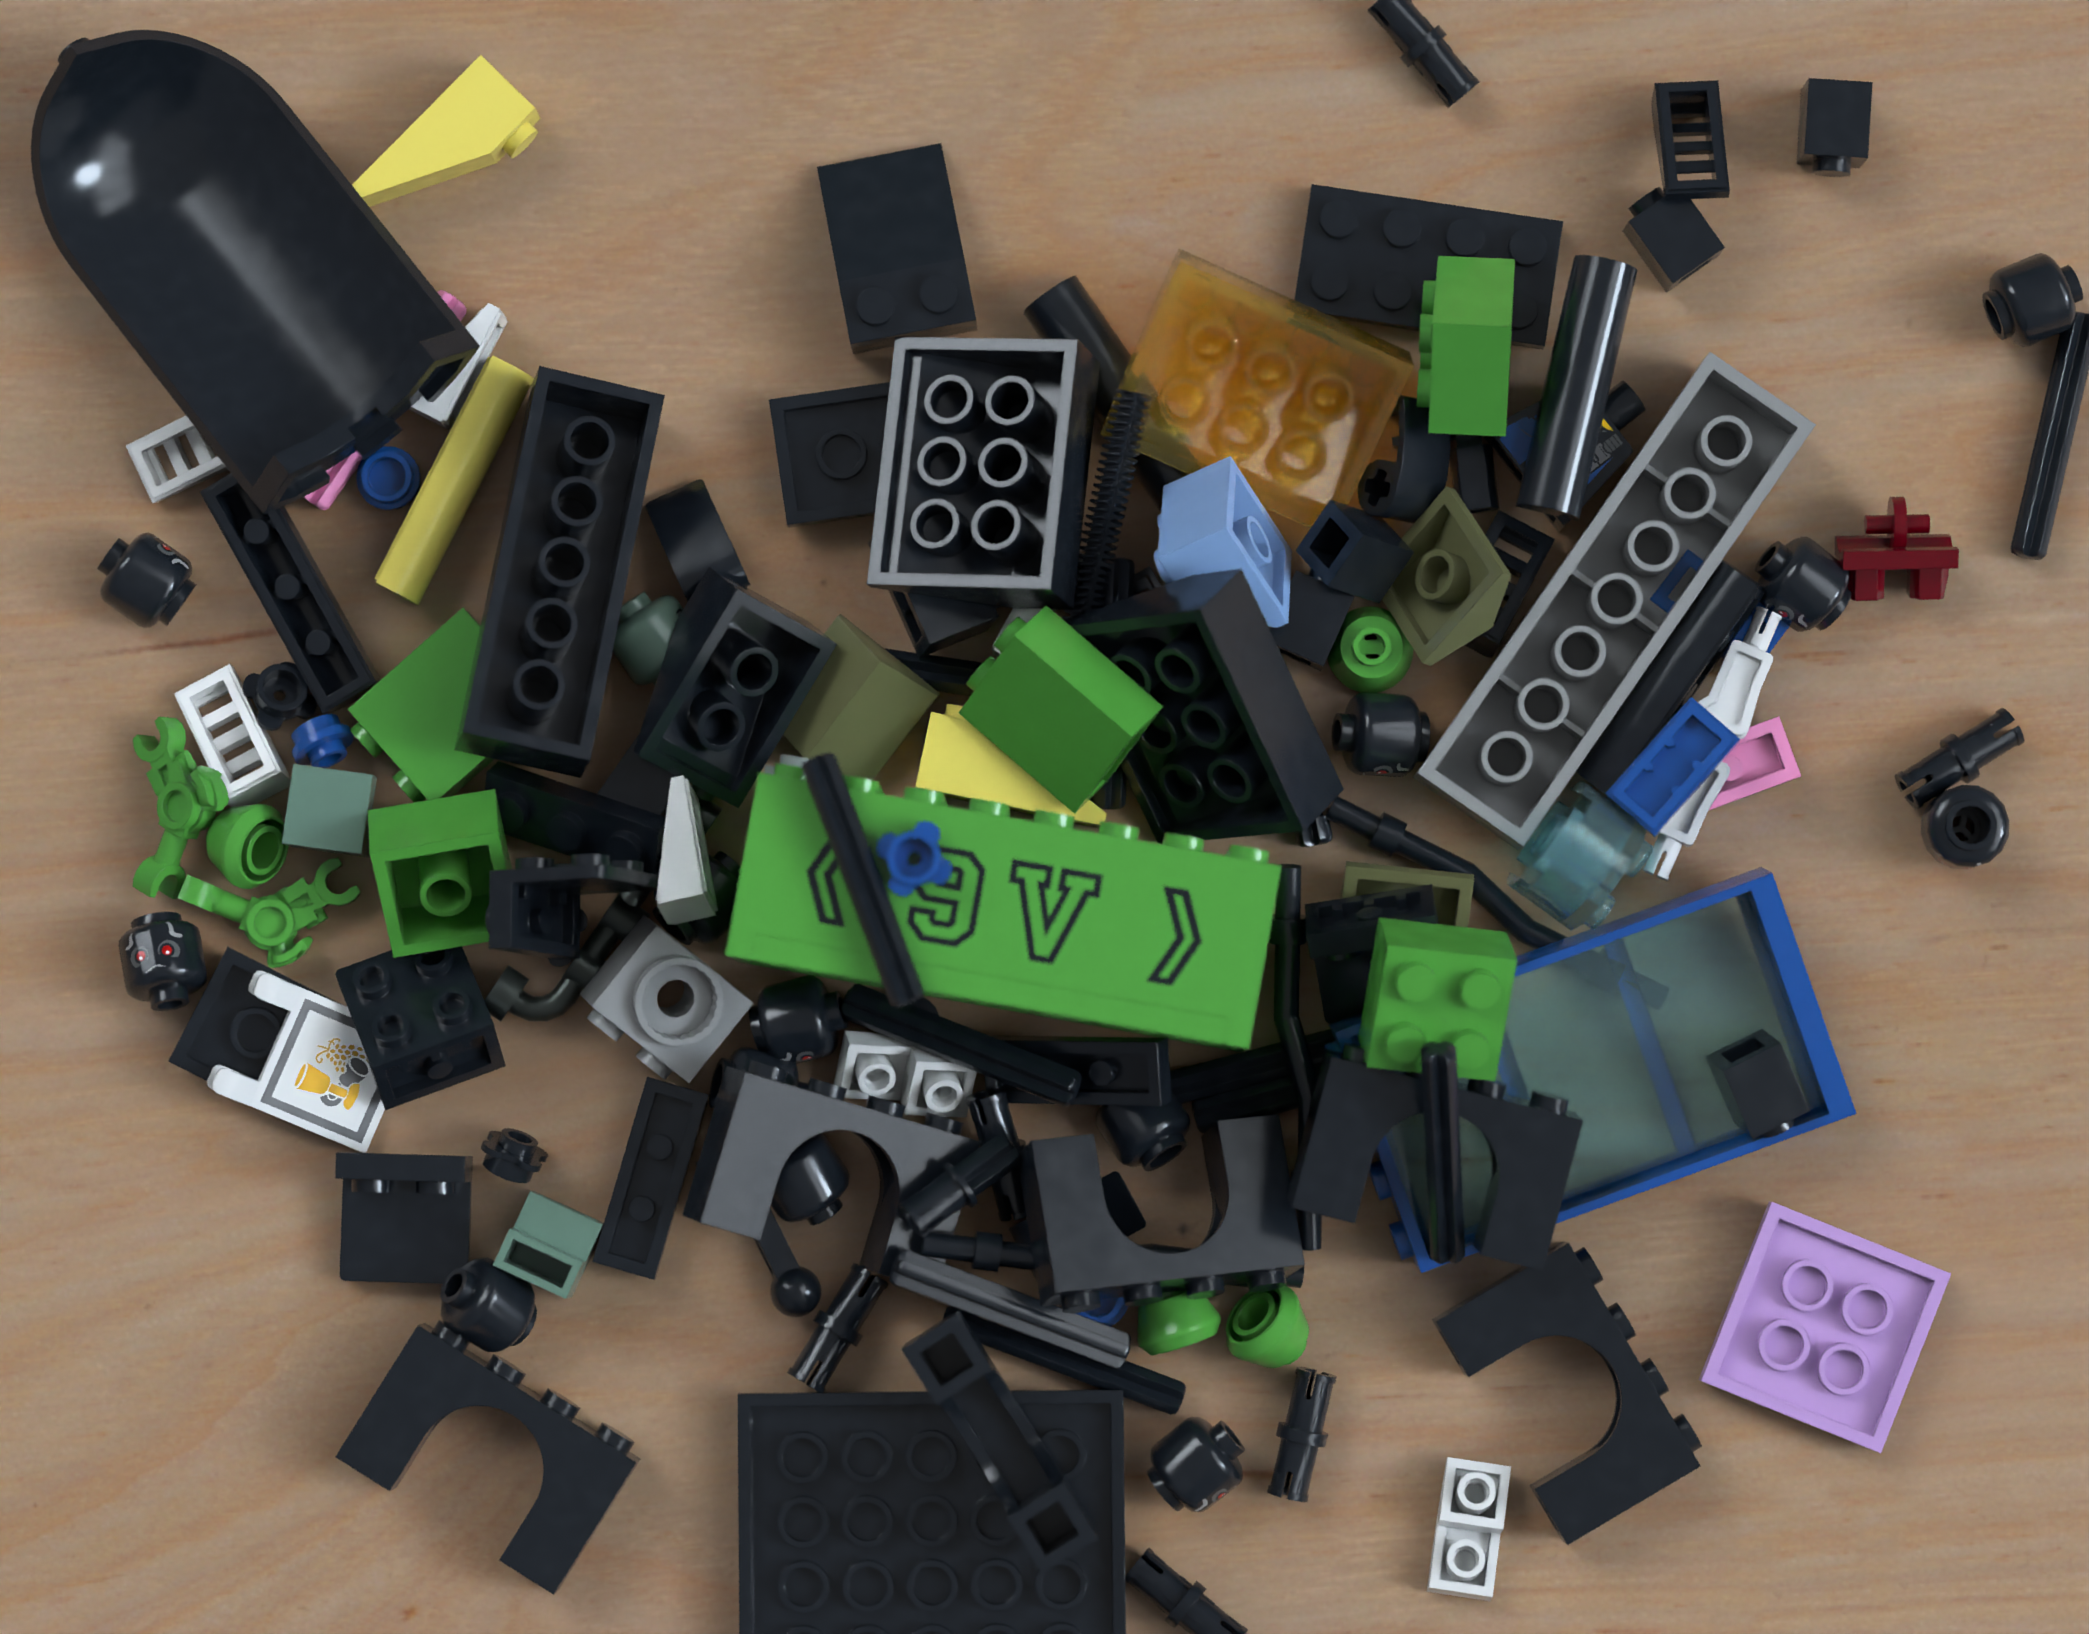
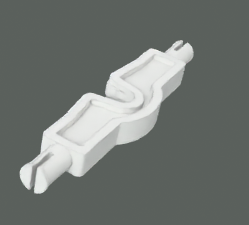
(1733, 704)

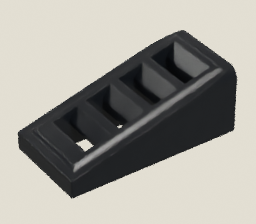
(1690, 101)
(1528, 540)

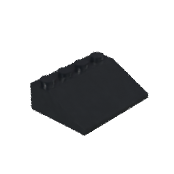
(985, 470)
(1233, 733)

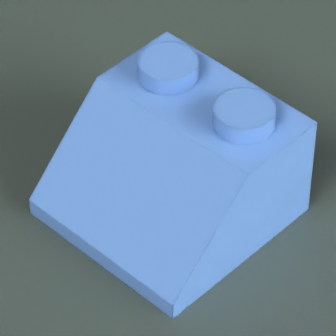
(1219, 525)

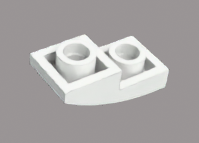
(902, 1073)
(1468, 1529)

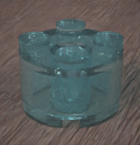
(1580, 858)

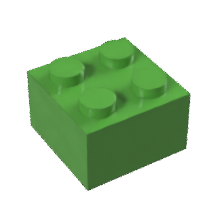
(1466, 345)
(436, 869)
(1437, 988)

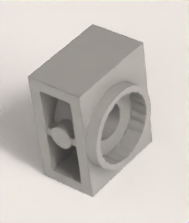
(674, 1036)

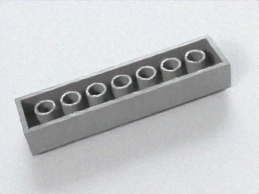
(1595, 617)

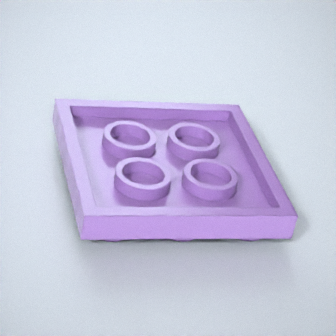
(1825, 1326)

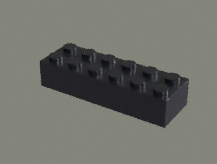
(560, 572)

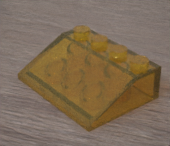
(1261, 383)

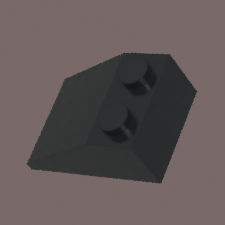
(897, 247)
(729, 687)

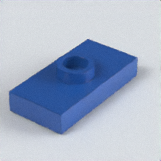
(1672, 767)

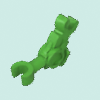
(185, 804)
(274, 919)

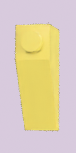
(457, 134)
(969, 765)

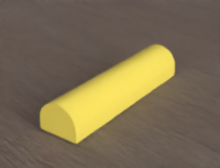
(453, 480)

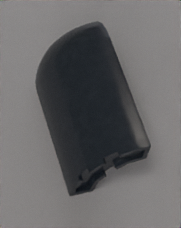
(236, 258)

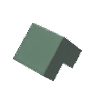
(329, 810)
(549, 1245)

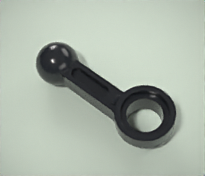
(794, 1288)

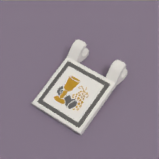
(314, 1070)

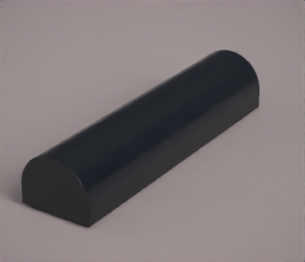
(1071, 314)
(1576, 386)
(294, 596)
(1674, 673)

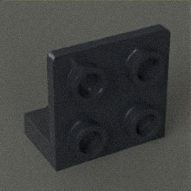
(1343, 941)
(420, 1022)
(404, 1216)

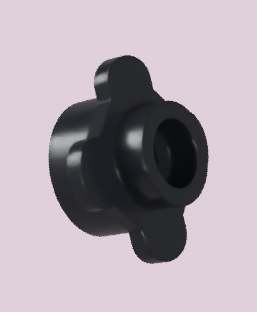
(279, 678)
(512, 1155)

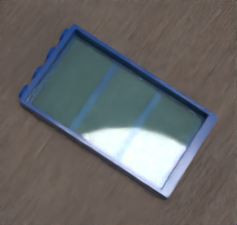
(1624, 1035)

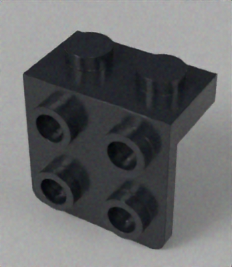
(538, 902)

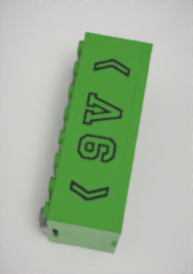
(1028, 918)

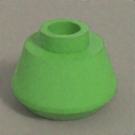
(1350, 650)
(247, 844)
(1175, 1323)
(1267, 1328)

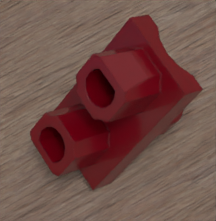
(1923, 555)

